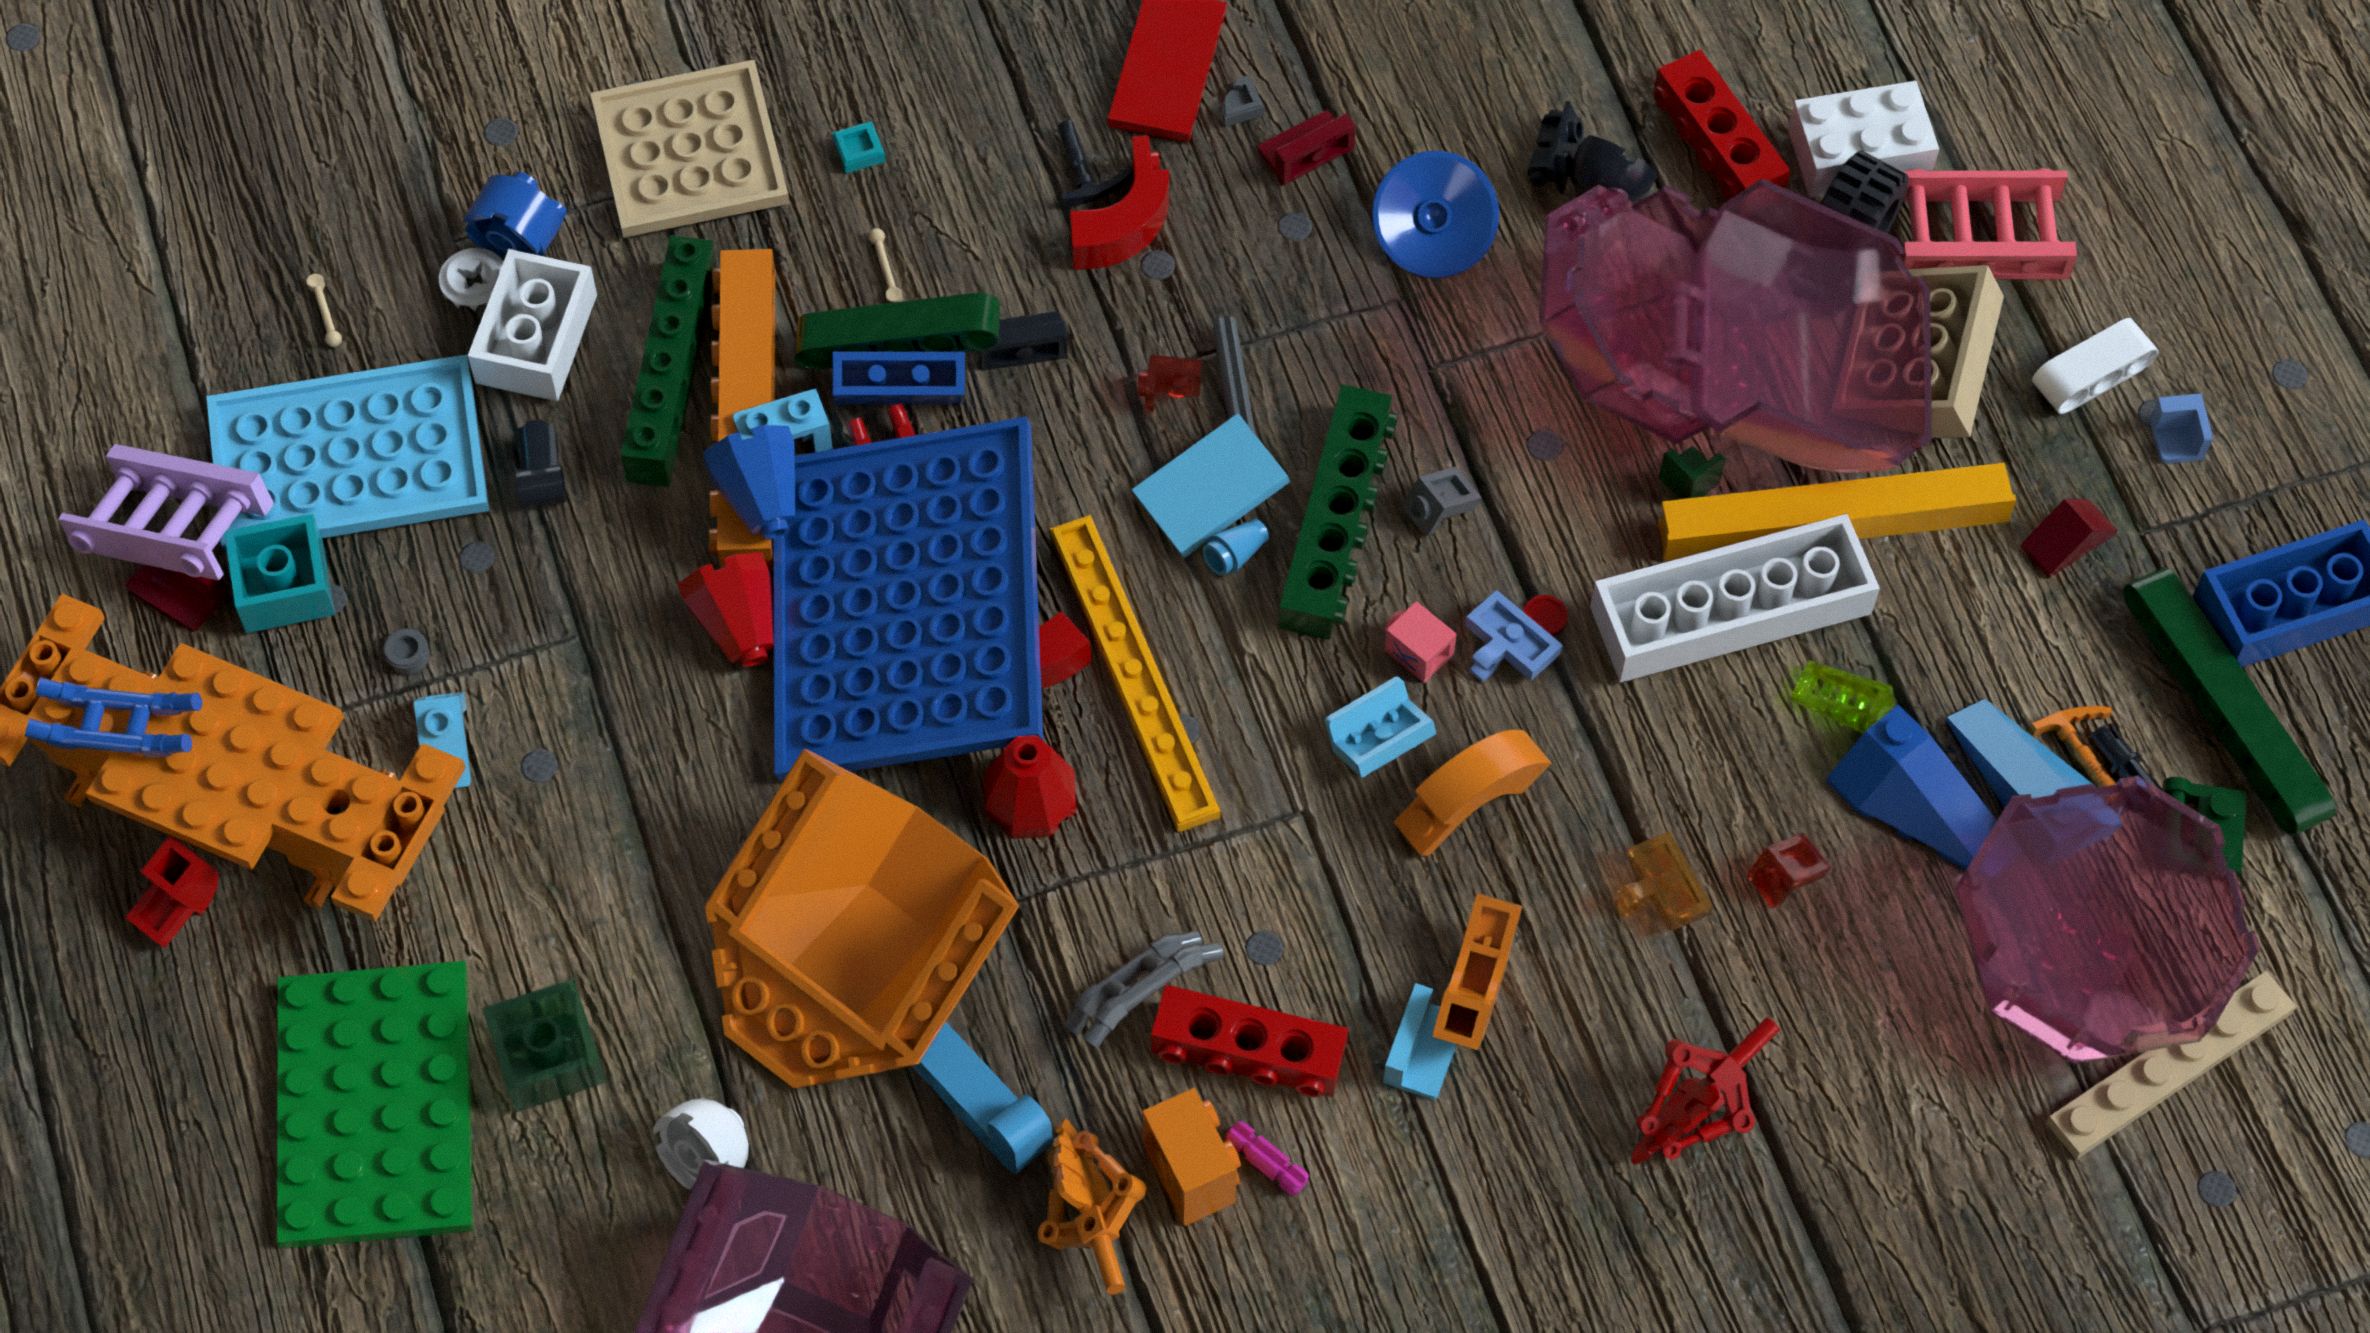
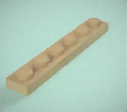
(2165, 1071)

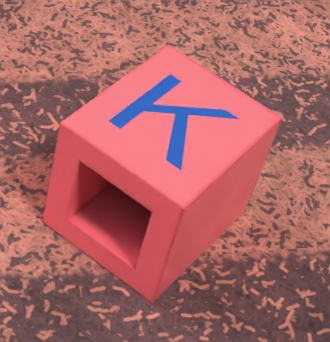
(1419, 641)

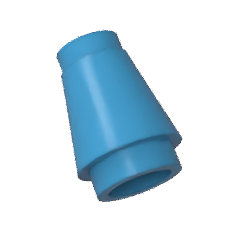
(1233, 548)

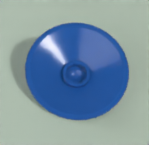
(1435, 214)

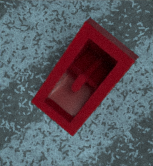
(2067, 535)

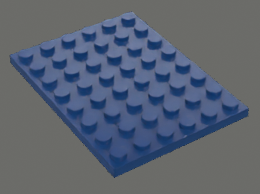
(909, 600)

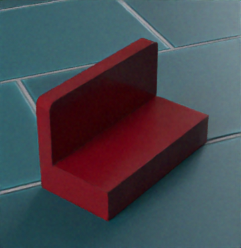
(1308, 145)
(177, 595)

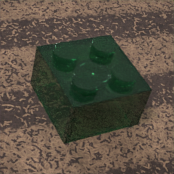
(544, 1045)

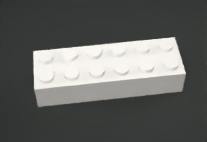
(1734, 597)

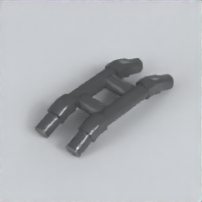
(1184, 953)

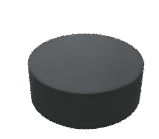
(406, 652)

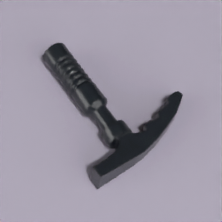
(1086, 189)

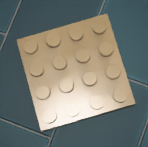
(689, 148)

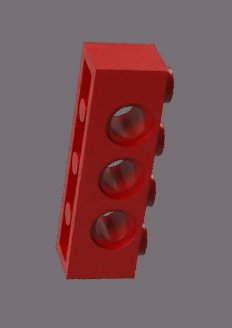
(1717, 110)
(1232, 1021)

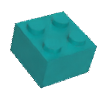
(279, 573)

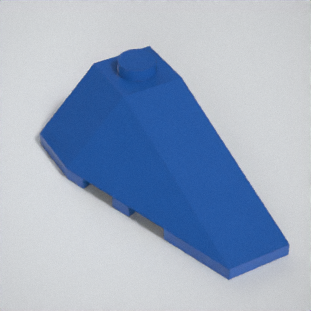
(1914, 787)

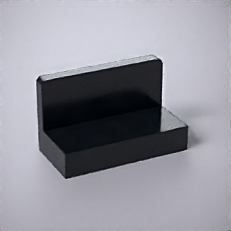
(1027, 341)

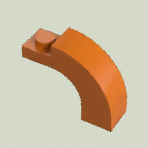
(1478, 774)
(1478, 972)

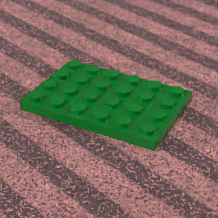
(374, 1105)

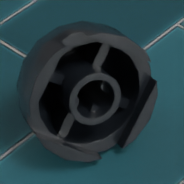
(1604, 164)

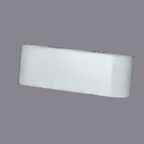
(2095, 365)

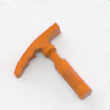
(2066, 732)

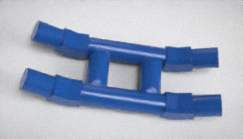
(95, 702)

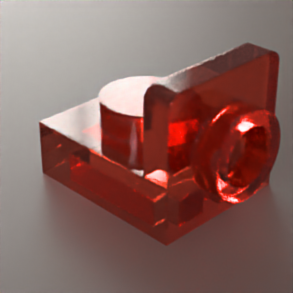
(1171, 376)
(1787, 868)

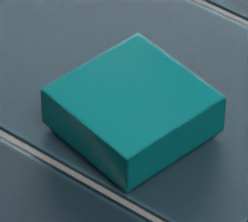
(858, 147)

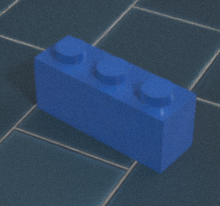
(898, 378)

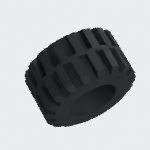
(1867, 191)

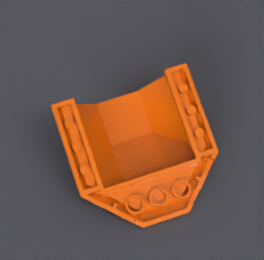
(848, 928)

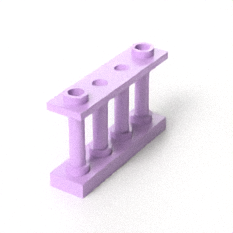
(165, 478)

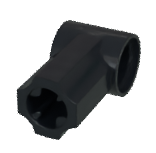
(540, 474)

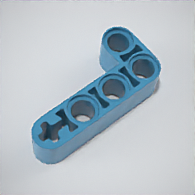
(1007, 1125)

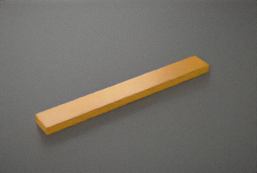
(1134, 674)

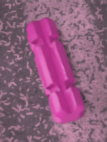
(1267, 1158)

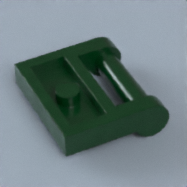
(2219, 805)

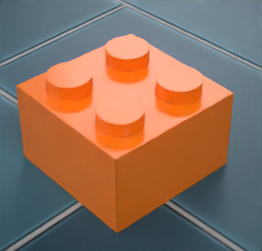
(1191, 1156)

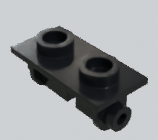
(1561, 134)

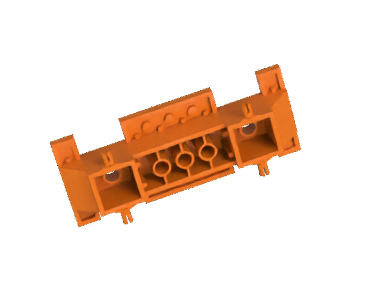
(252, 768)

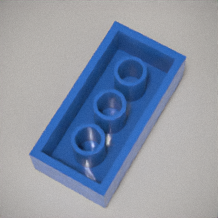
(2290, 594)

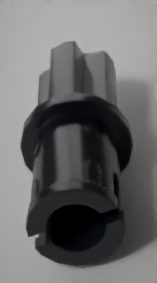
(2117, 754)

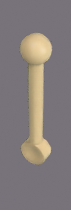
(316, 284)
(893, 293)

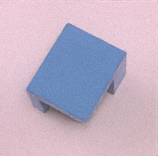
(2181, 428)

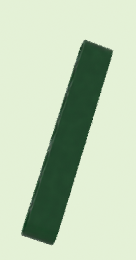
(2229, 701)

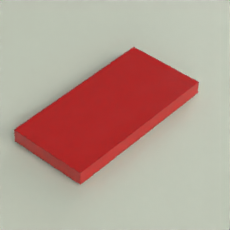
(1167, 67)

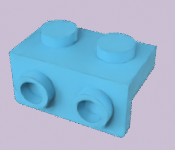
(1378, 727)

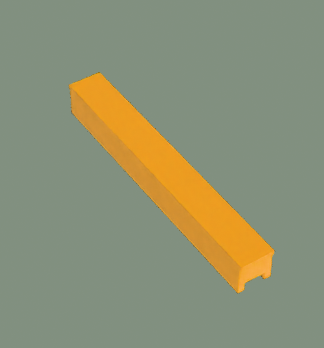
(1873, 504)

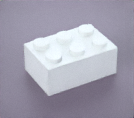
(1878, 120)
(532, 325)

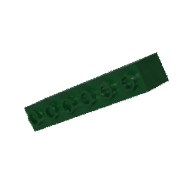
(669, 362)
(1355, 414)

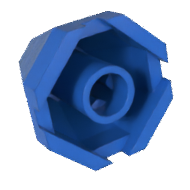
(757, 478)

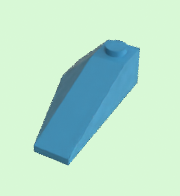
(2010, 756)

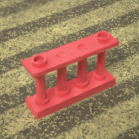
(2006, 257)

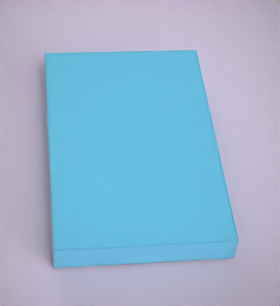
(1210, 485)

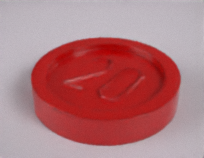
(1548, 613)

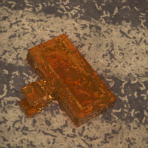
(1666, 882)

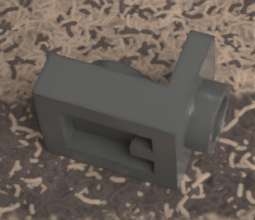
(1439, 497)

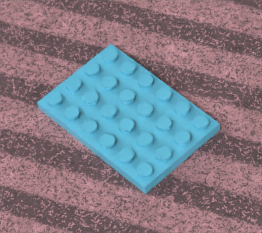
(358, 446)

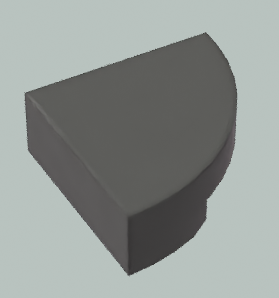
(1241, 103)

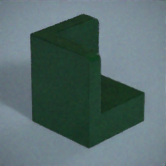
(1690, 472)

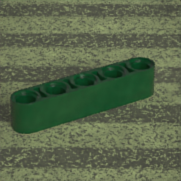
(920, 325)

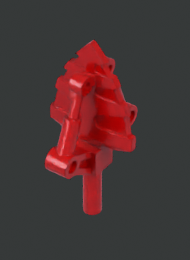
(1698, 1097)

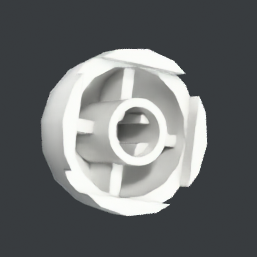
(697, 1133)

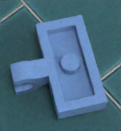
(1511, 637)

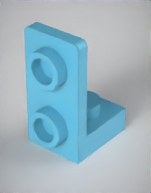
(800, 412)
(442, 727)

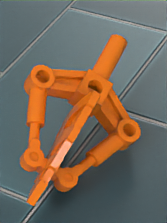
(1085, 1188)

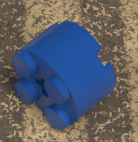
(513, 216)

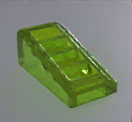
(1866, 689)

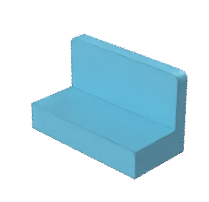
(1416, 1058)

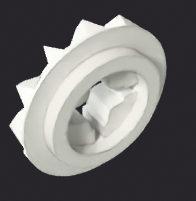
(470, 264)

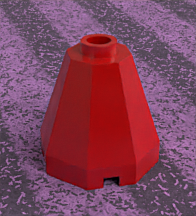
(734, 606)
(1029, 789)

